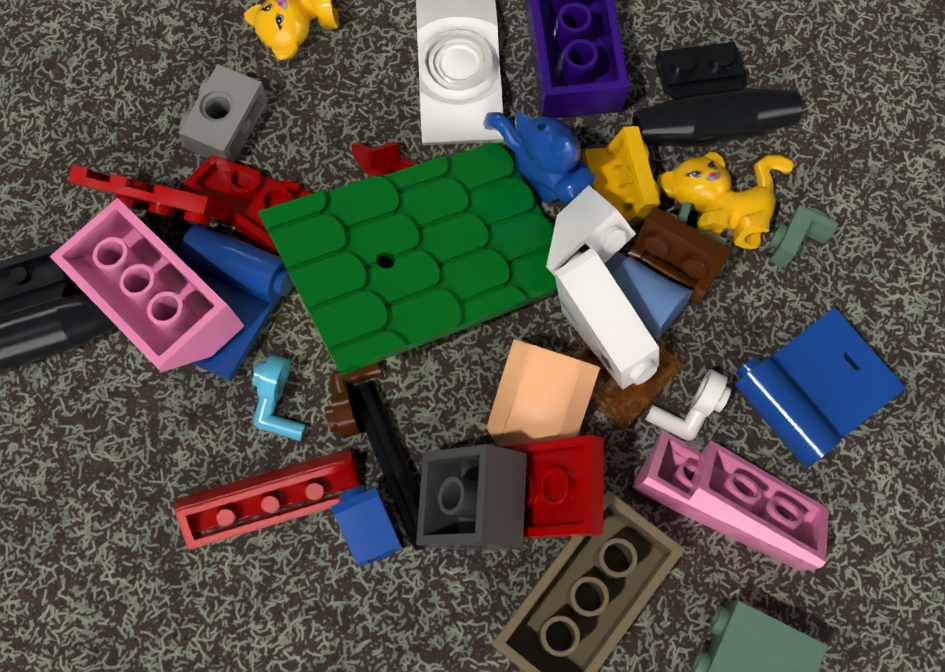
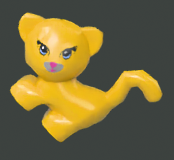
(285, 23)
(708, 188)

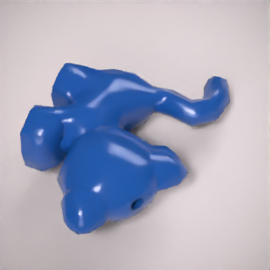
(544, 154)

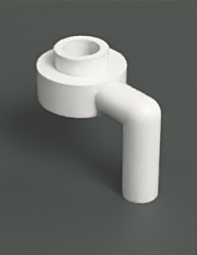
(710, 396)

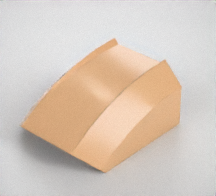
(540, 396)

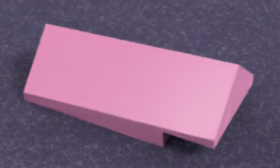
(736, 500)

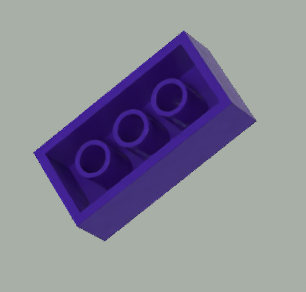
(577, 57)

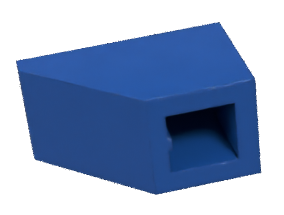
(366, 525)

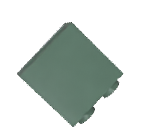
(756, 643)

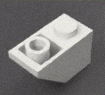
(587, 224)

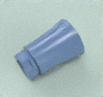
(649, 293)

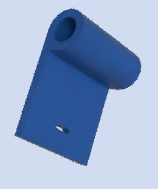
(244, 279)
(818, 387)

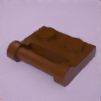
(684, 248)

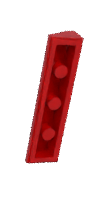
(265, 495)

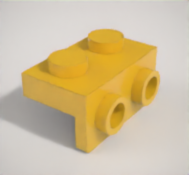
(625, 175)

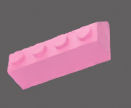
(146, 289)

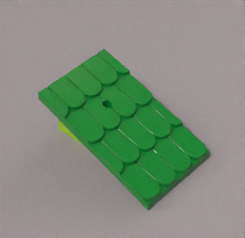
(414, 253)

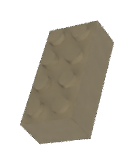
(589, 594)

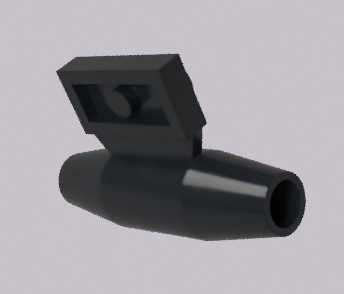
(711, 100)
(37, 314)

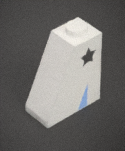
(606, 319)

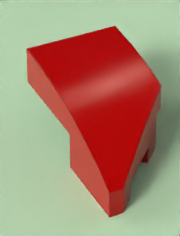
(381, 159)

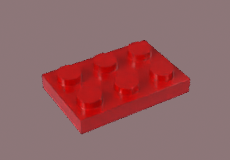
(563, 487)

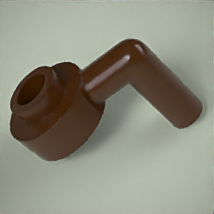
(342, 412)

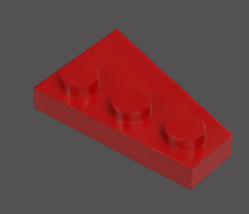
(246, 193)
(161, 199)

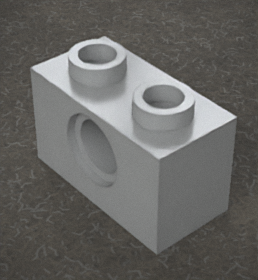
(223, 92)

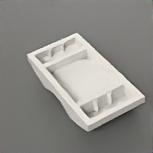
(458, 70)

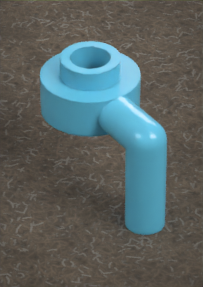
(270, 382)

